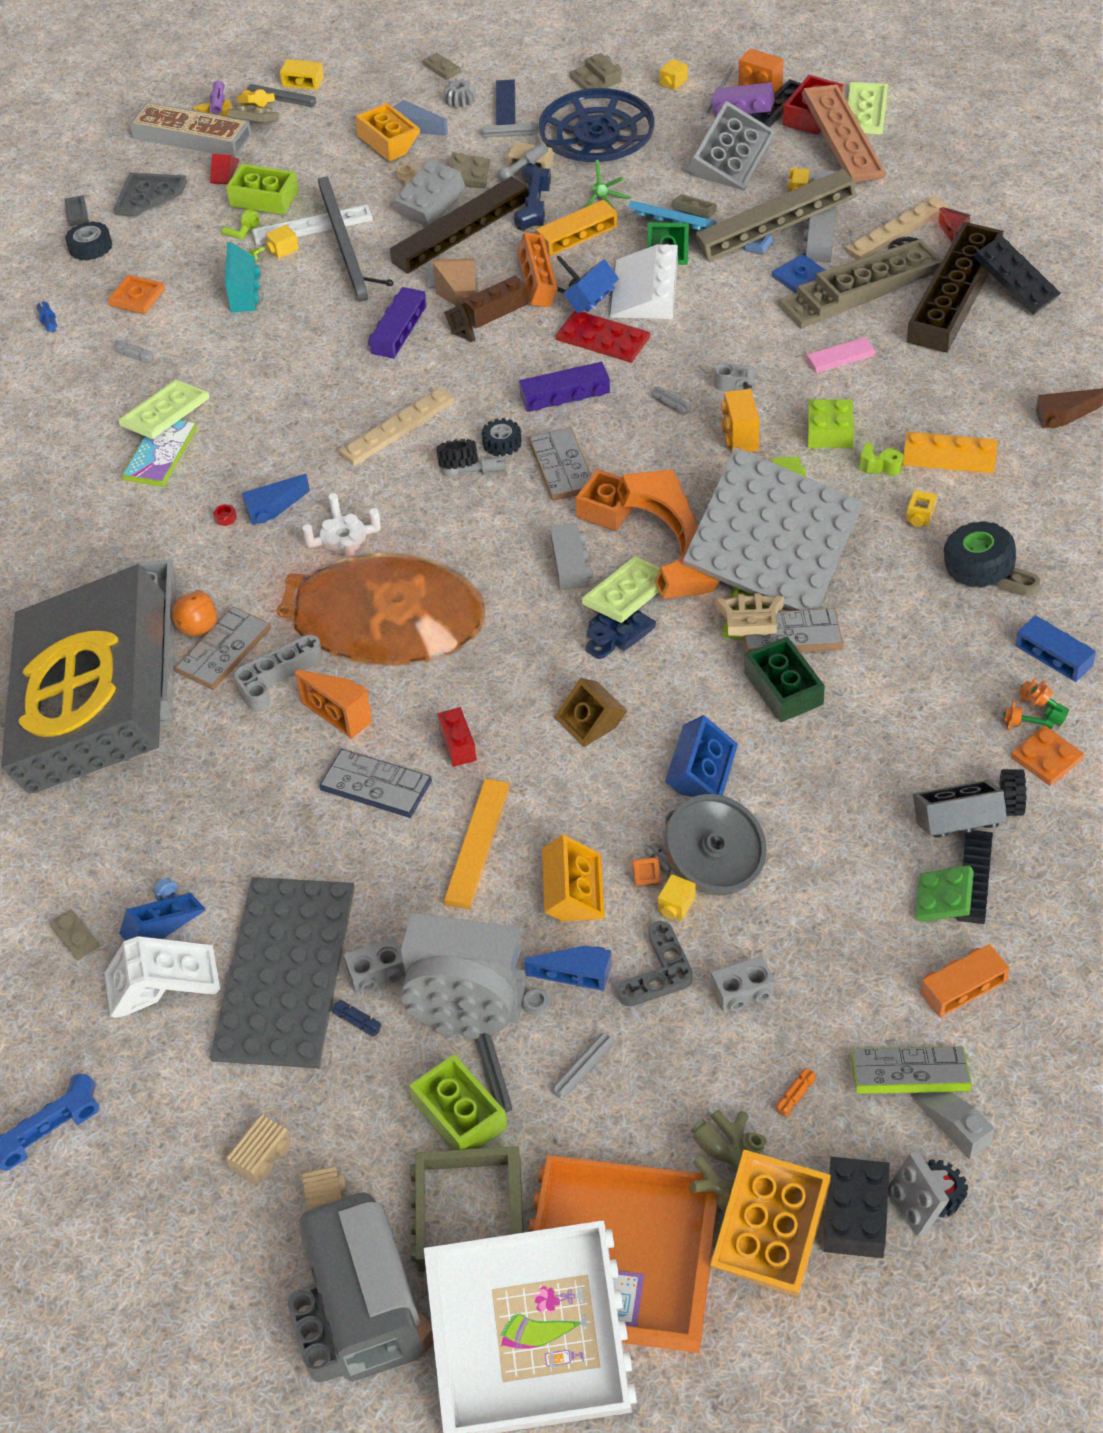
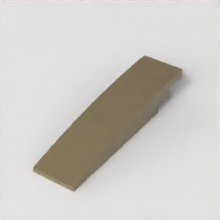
(858, 282)

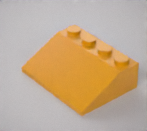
(771, 1222)

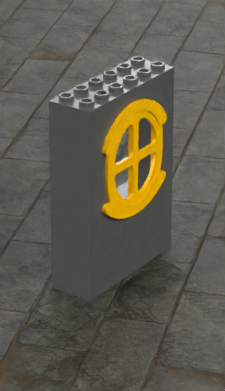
(99, 625)

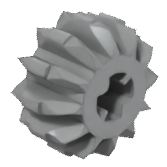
(459, 93)

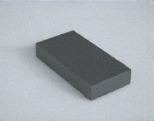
(76, 210)

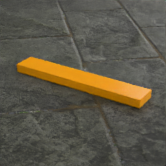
(477, 844)

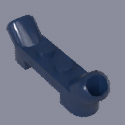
(534, 210)

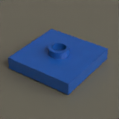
(797, 272)

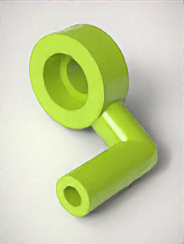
(248, 221)

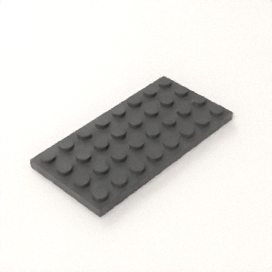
(283, 973)

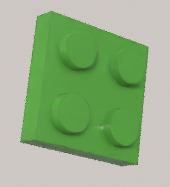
(944, 894)

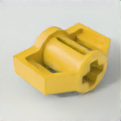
(256, 98)

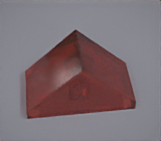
(951, 221)

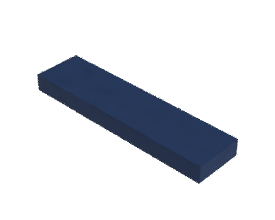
(505, 102)

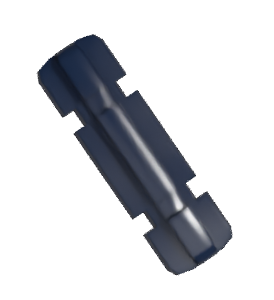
(356, 1018)

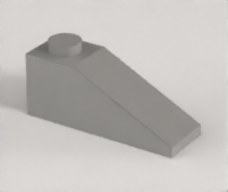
(957, 1120)

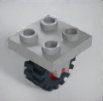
(927, 1191)

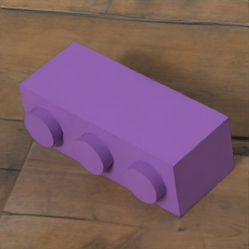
(748, 98)

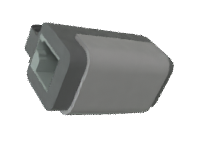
(358, 1295)

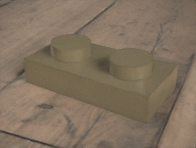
(441, 66)
(695, 206)
(74, 934)

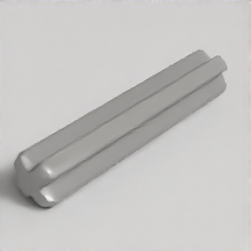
(510, 130)
(582, 1066)

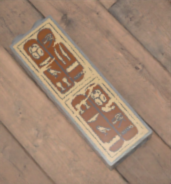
(190, 129)

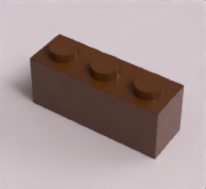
(496, 301)

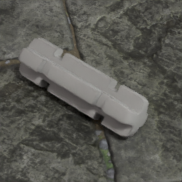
(134, 351)
(671, 400)
(655, 851)

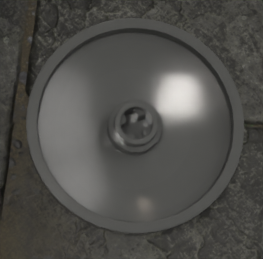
(715, 844)

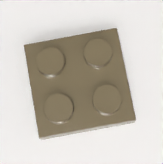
(249, 112)
(472, 169)

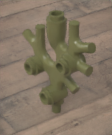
(714, 1145)

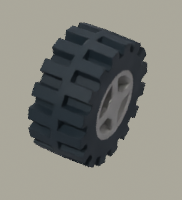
(501, 437)

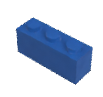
(591, 287)
(1055, 648)

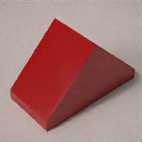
(222, 168)

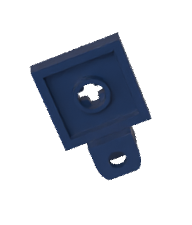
(608, 634)

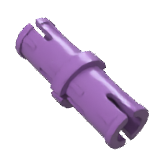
(217, 97)

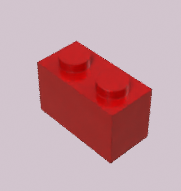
(456, 736)

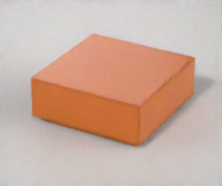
(646, 871)

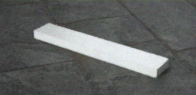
(316, 223)

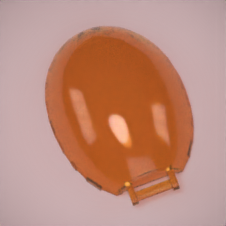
(385, 608)

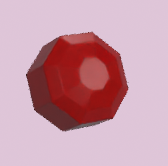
(225, 515)

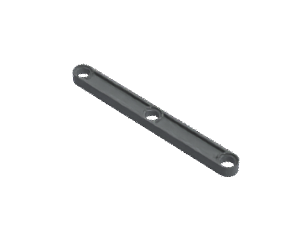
(343, 238)

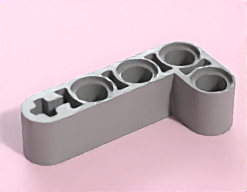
(275, 667)

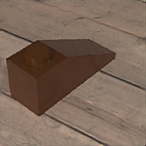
(1066, 407)

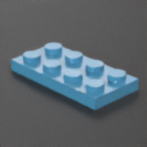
(667, 215)

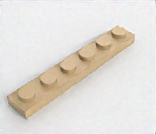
(896, 228)
(396, 426)

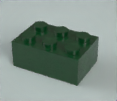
(784, 679)

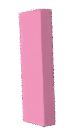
(840, 354)

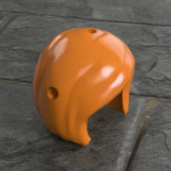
(194, 613)

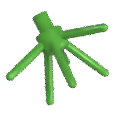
(601, 189)

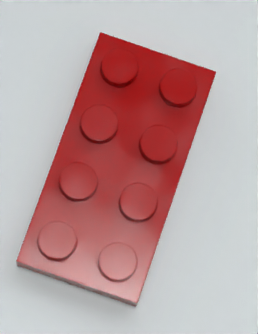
(603, 336)

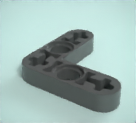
(669, 969)

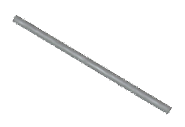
(721, 86)

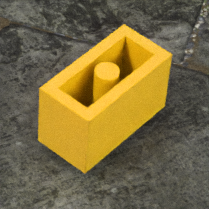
(302, 74)

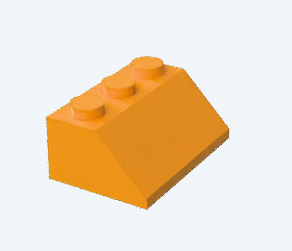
(386, 131)
(572, 881)

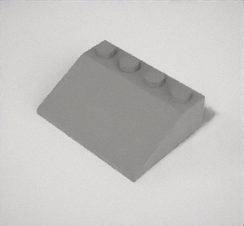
(731, 148)

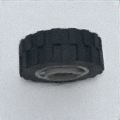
(88, 240)

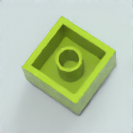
(830, 423)

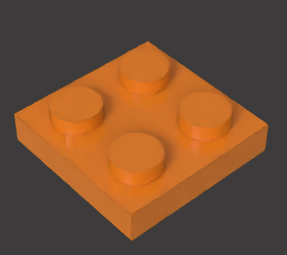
(136, 294)
(1047, 755)

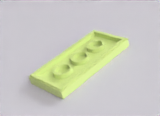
(868, 105)
(164, 409)
(624, 590)

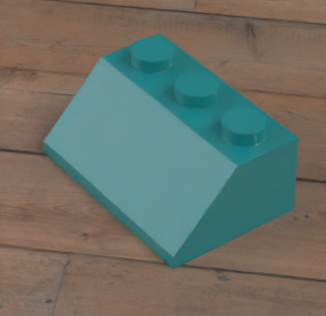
(241, 279)

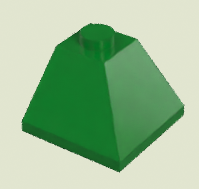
(670, 234)

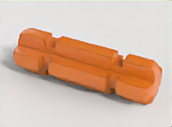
(795, 1092)

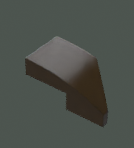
(460, 322)

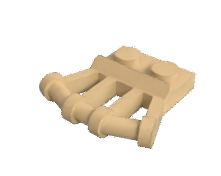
(752, 621)

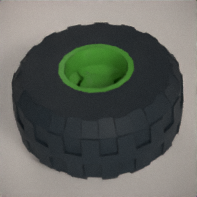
(980, 554)

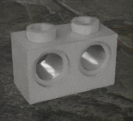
(373, 961)
(741, 979)

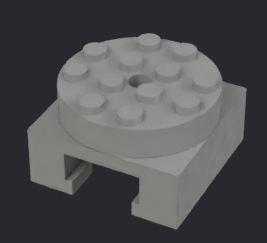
(462, 974)

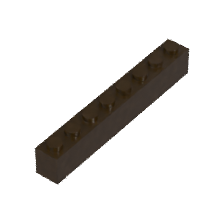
(458, 225)

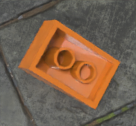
(335, 700)

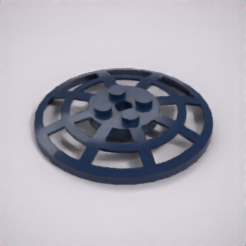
(596, 130)

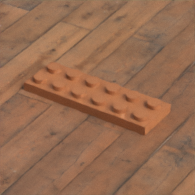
(843, 133)

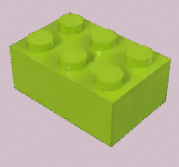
(262, 189)
(458, 1105)

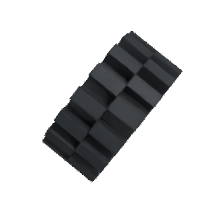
(457, 454)
(1014, 788)

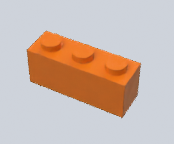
(964, 980)

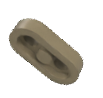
(1020, 582)

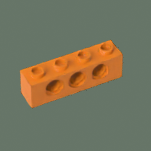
(537, 269)

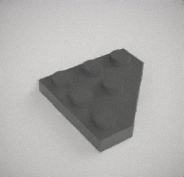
(147, 191)

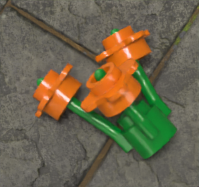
(1040, 695)

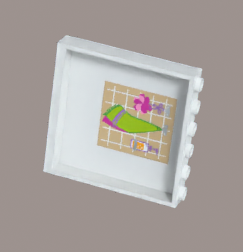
(528, 1330)

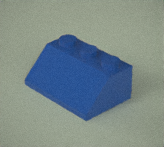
(701, 759)

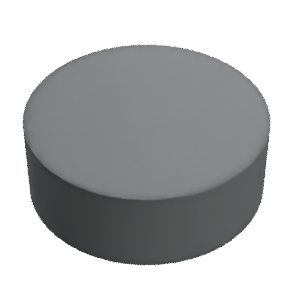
(536, 1002)

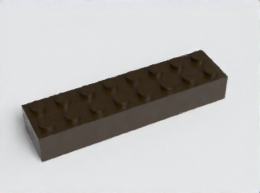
(951, 290)

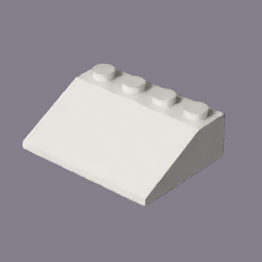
(646, 283)

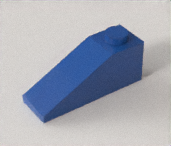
(271, 500)
(160, 917)
(575, 966)

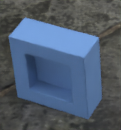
(760, 245)

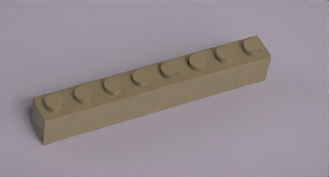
(776, 214)

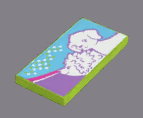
(159, 456)

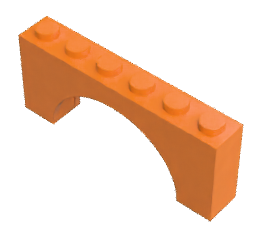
(662, 495)

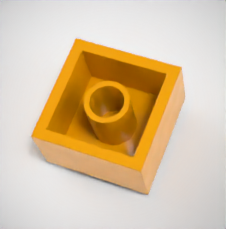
(740, 420)

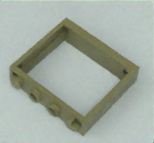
(461, 1159)

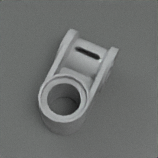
(732, 377)

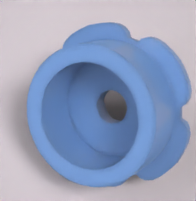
(165, 889)

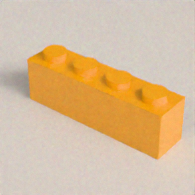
(578, 227)
(950, 452)

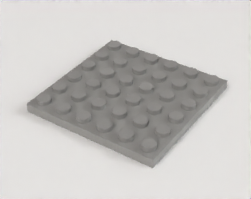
(773, 532)

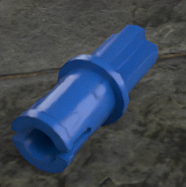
(47, 316)

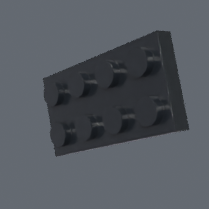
(1017, 275)

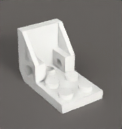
(152, 965)

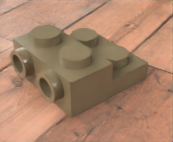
(597, 73)

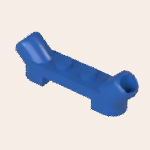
(75, 1104)

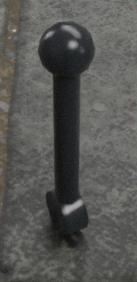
(389, 282)

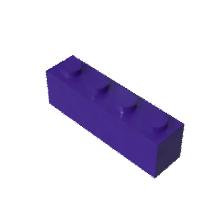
(397, 322)
(564, 386)

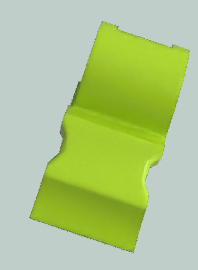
(888, 461)

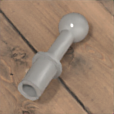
(530, 156)
(486, 465)

